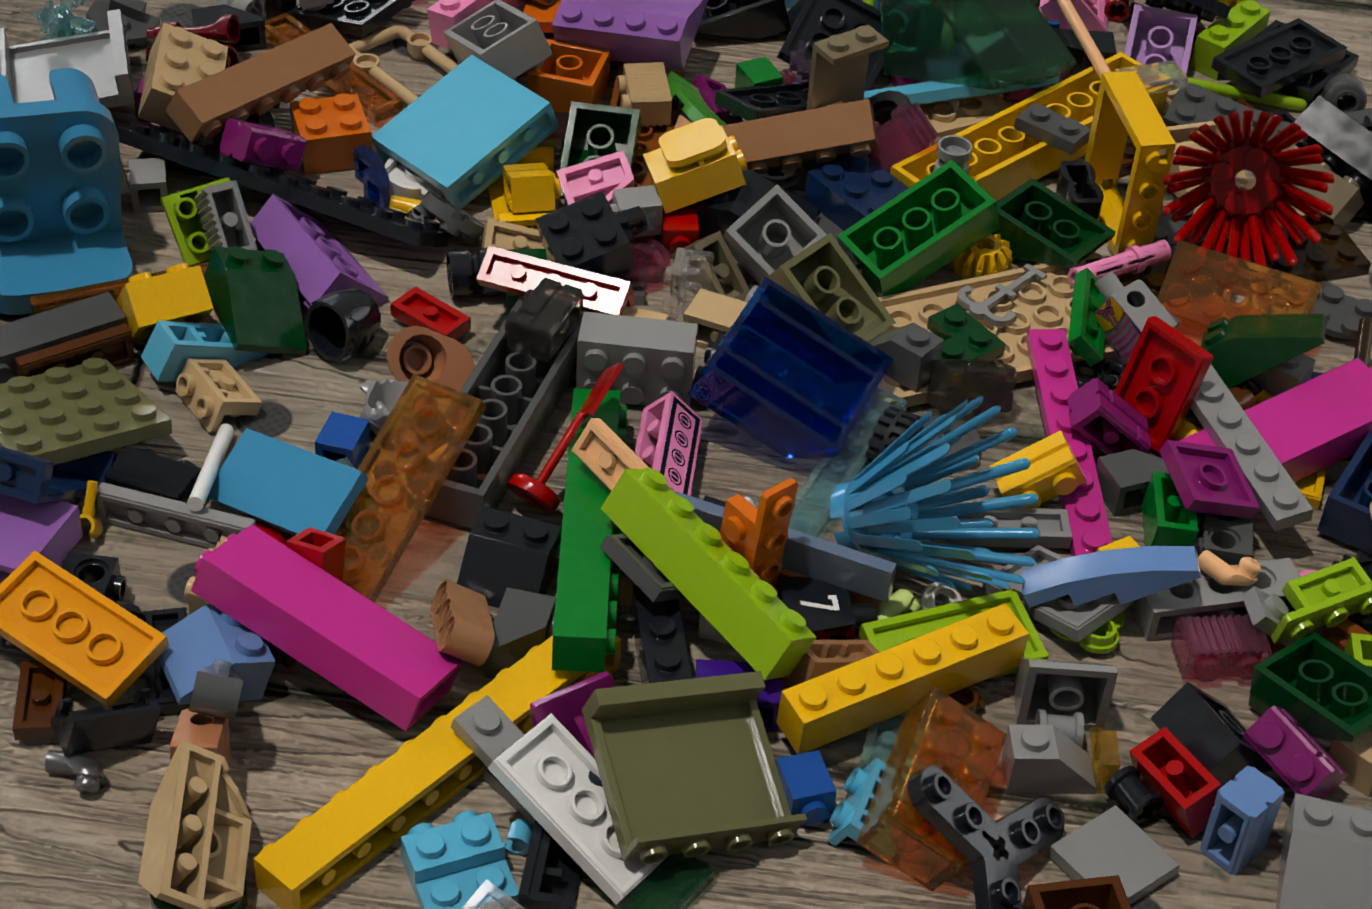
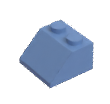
(211, 636)

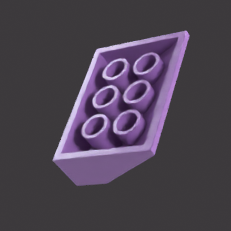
(632, 28)

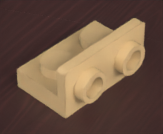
(215, 390)

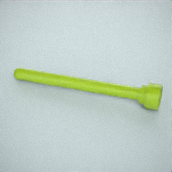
(1237, 93)

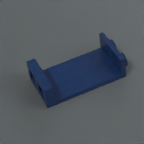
(43, 482)

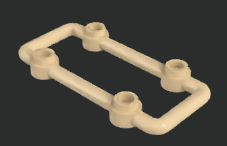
(418, 46)

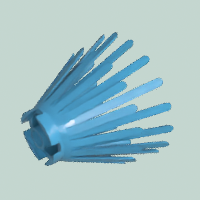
(896, 503)

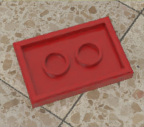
(1163, 378)

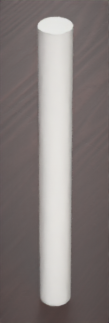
(210, 468)

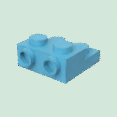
(455, 860)

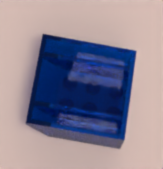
(790, 375)

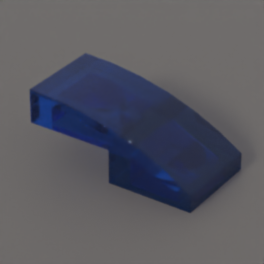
(373, 175)

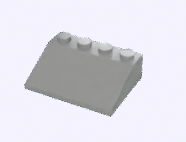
(1325, 856)

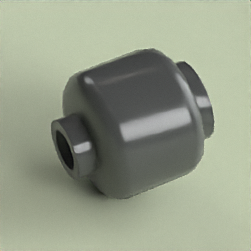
(1345, 93)

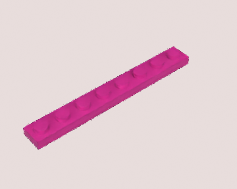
(1054, 383)

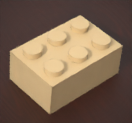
(174, 63)

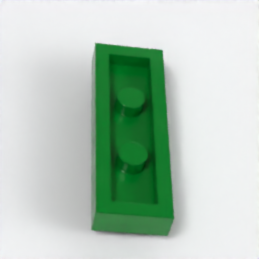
(1085, 333)

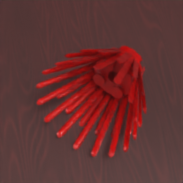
(1251, 207)

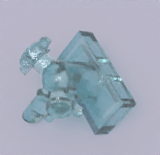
(61, 21)

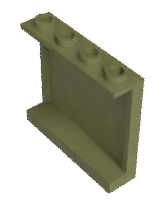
(688, 767)

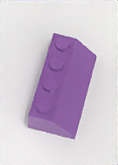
(312, 251)

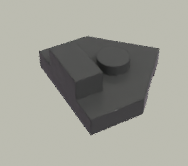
(133, 16)

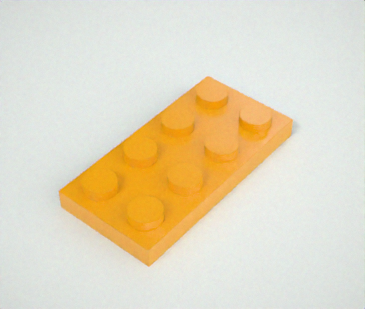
(76, 629)

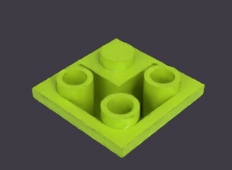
(186, 223)

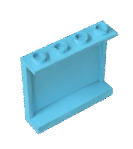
(467, 130)

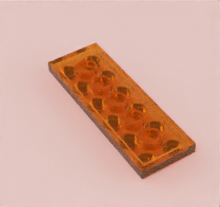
(404, 477)

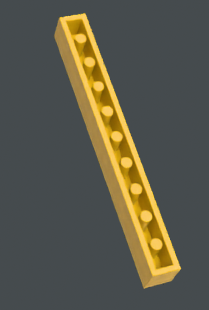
(401, 790)

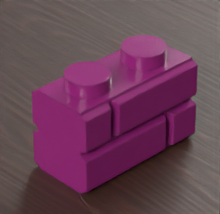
(262, 145)
(1107, 419)
(1294, 754)

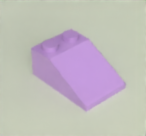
(1160, 36)

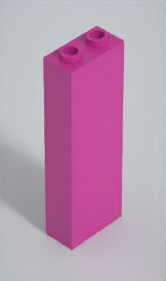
(1314, 420)
(326, 625)

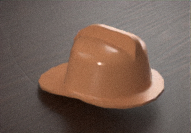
(429, 356)

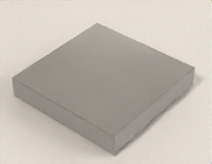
(1113, 847)

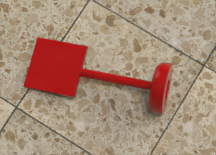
(534, 490)

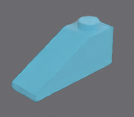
(176, 341)

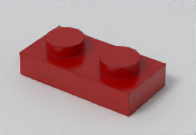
(426, 311)

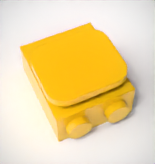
(695, 164)

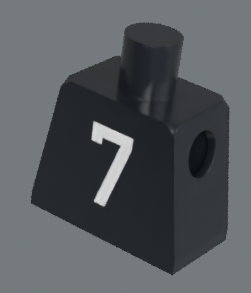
(824, 607)

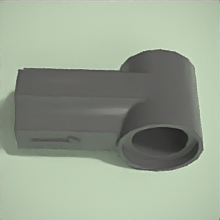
(217, 690)

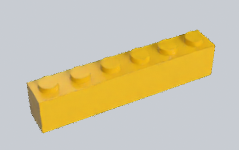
(899, 677)

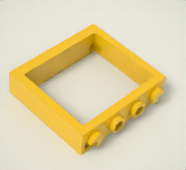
(1121, 110)

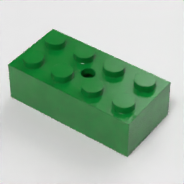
(920, 230)

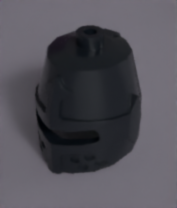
(342, 321)

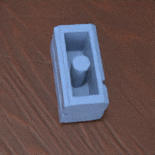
(1241, 820)

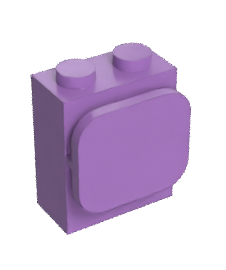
(44, 527)

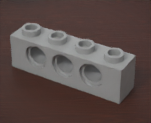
(1205, 596)

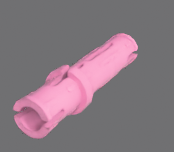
(1132, 260)

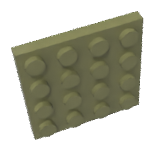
(76, 412)

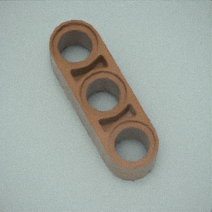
(462, 623)

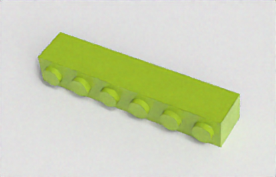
(708, 573)

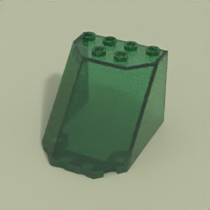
(971, 42)

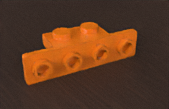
(763, 531)

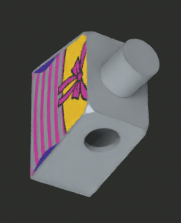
(1126, 313)

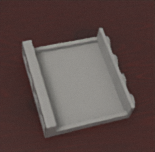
(97, 54)

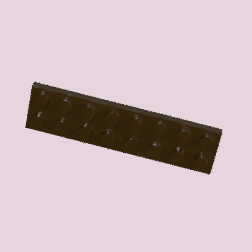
(1330, 259)

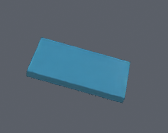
(285, 485)

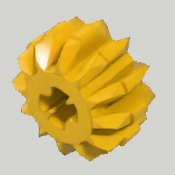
(984, 258)

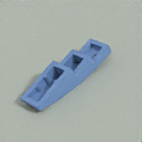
(1124, 571)

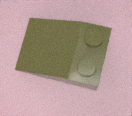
(835, 287)

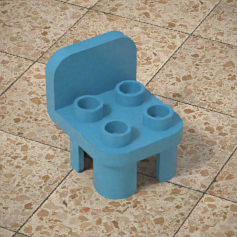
(58, 193)

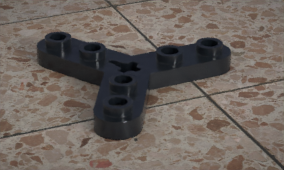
(988, 844)

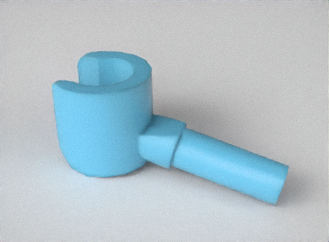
(519, 837)

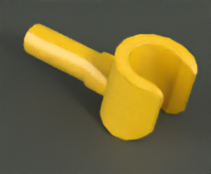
(89, 510)

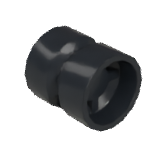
(463, 271)

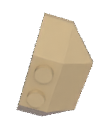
(196, 833)

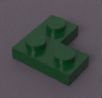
(964, 336)

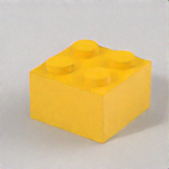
(172, 296)

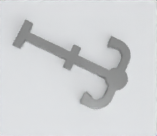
(981, 311)

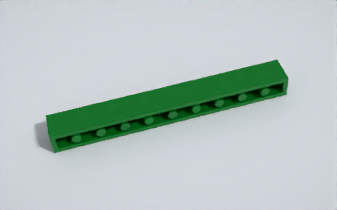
(584, 568)

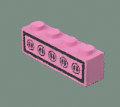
(670, 440)

